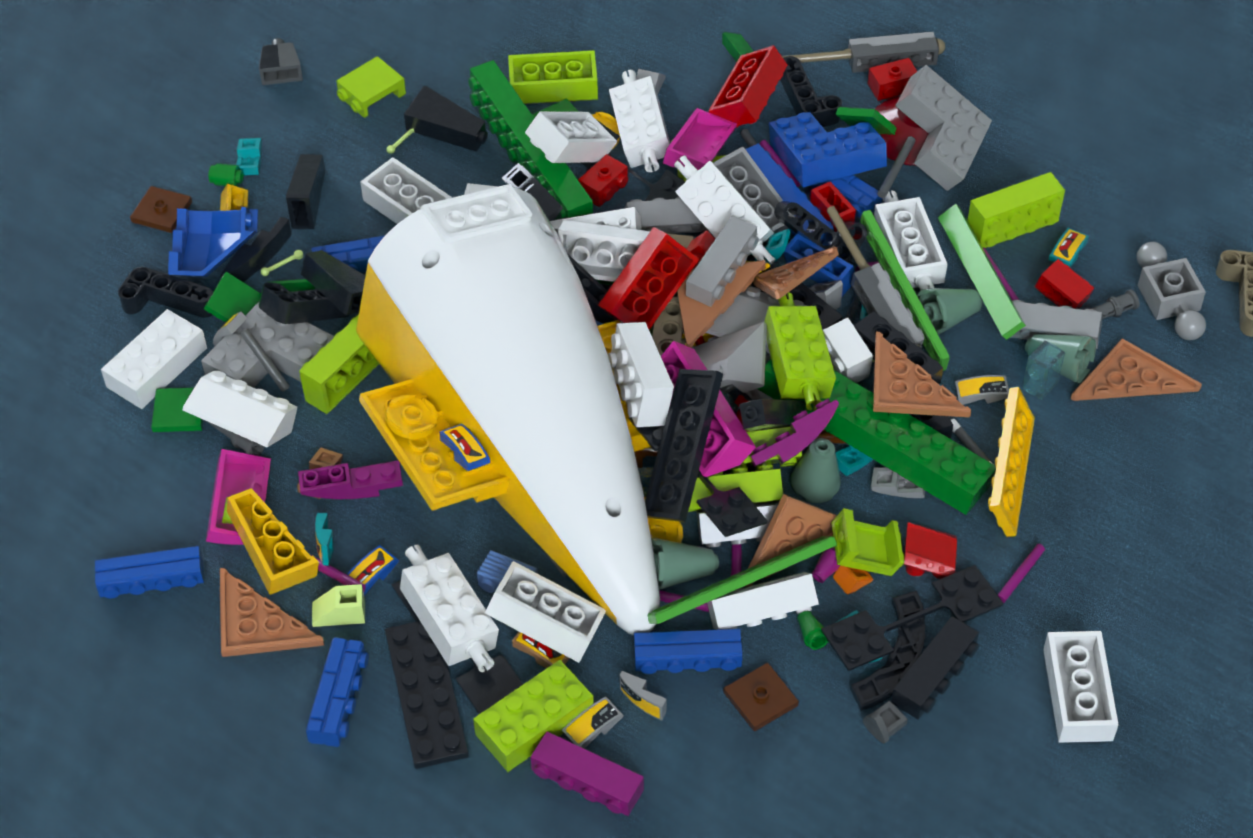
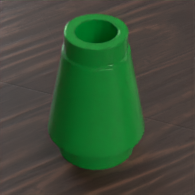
(811, 631)

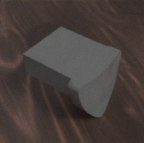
(885, 722)

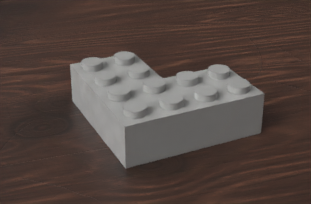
(952, 126)
(285, 344)

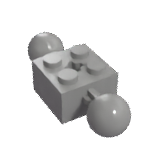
(1171, 290)

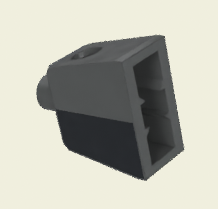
(279, 63)

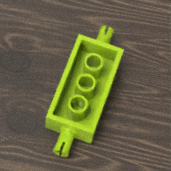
(799, 352)

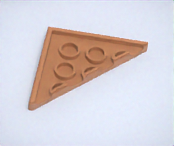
(786, 277)
(698, 317)
(1130, 373)
(907, 387)
(791, 527)
(256, 623)

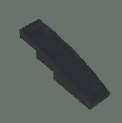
(266, 245)

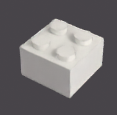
(848, 351)

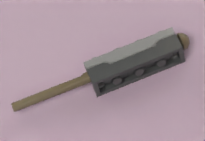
(876, 51)
(875, 290)

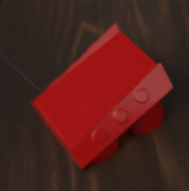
(929, 551)

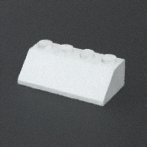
(241, 408)

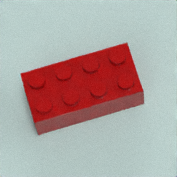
(749, 86)
(649, 280)

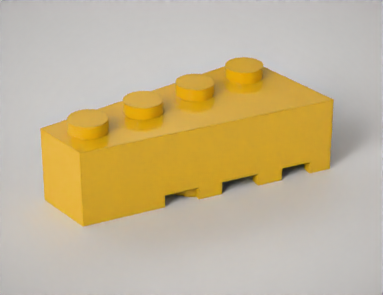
(271, 547)

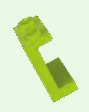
(369, 84)
(867, 545)

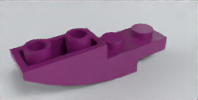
(805, 431)
(352, 483)

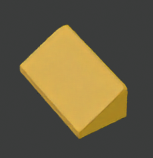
(233, 198)

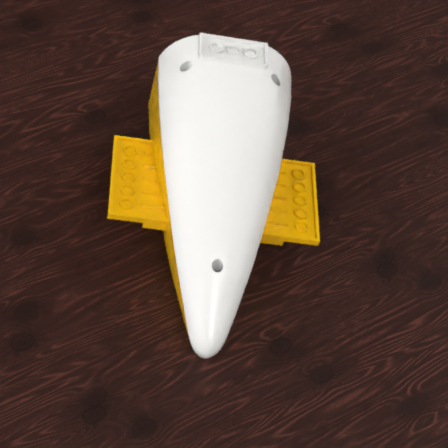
(497, 333)

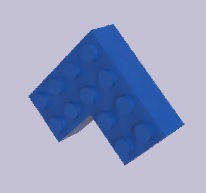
(822, 155)

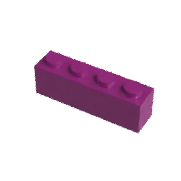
(587, 774)

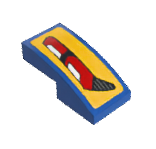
(466, 447)
(373, 566)

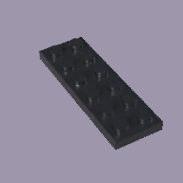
(682, 444)
(425, 696)

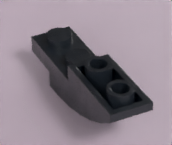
(521, 179)

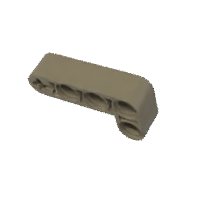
(1238, 267)

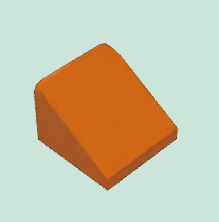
(851, 579)

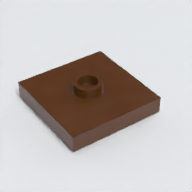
(159, 209)
(761, 697)

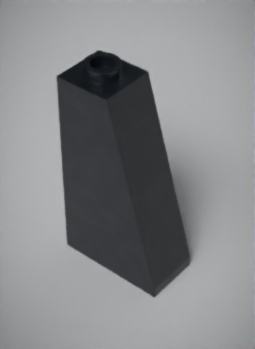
(444, 120)
(305, 191)
(334, 280)
(769, 413)

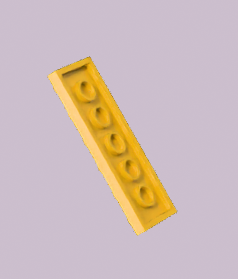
(1011, 462)

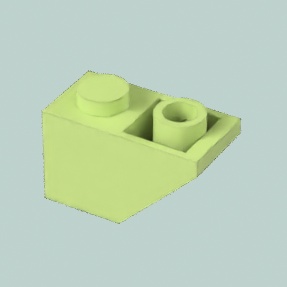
(339, 606)

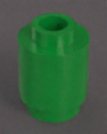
(225, 174)

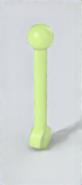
(391, 148)
(298, 254)

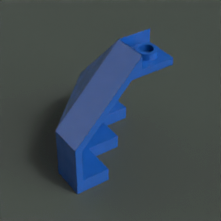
(208, 239)

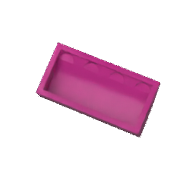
(699, 139)
(234, 475)

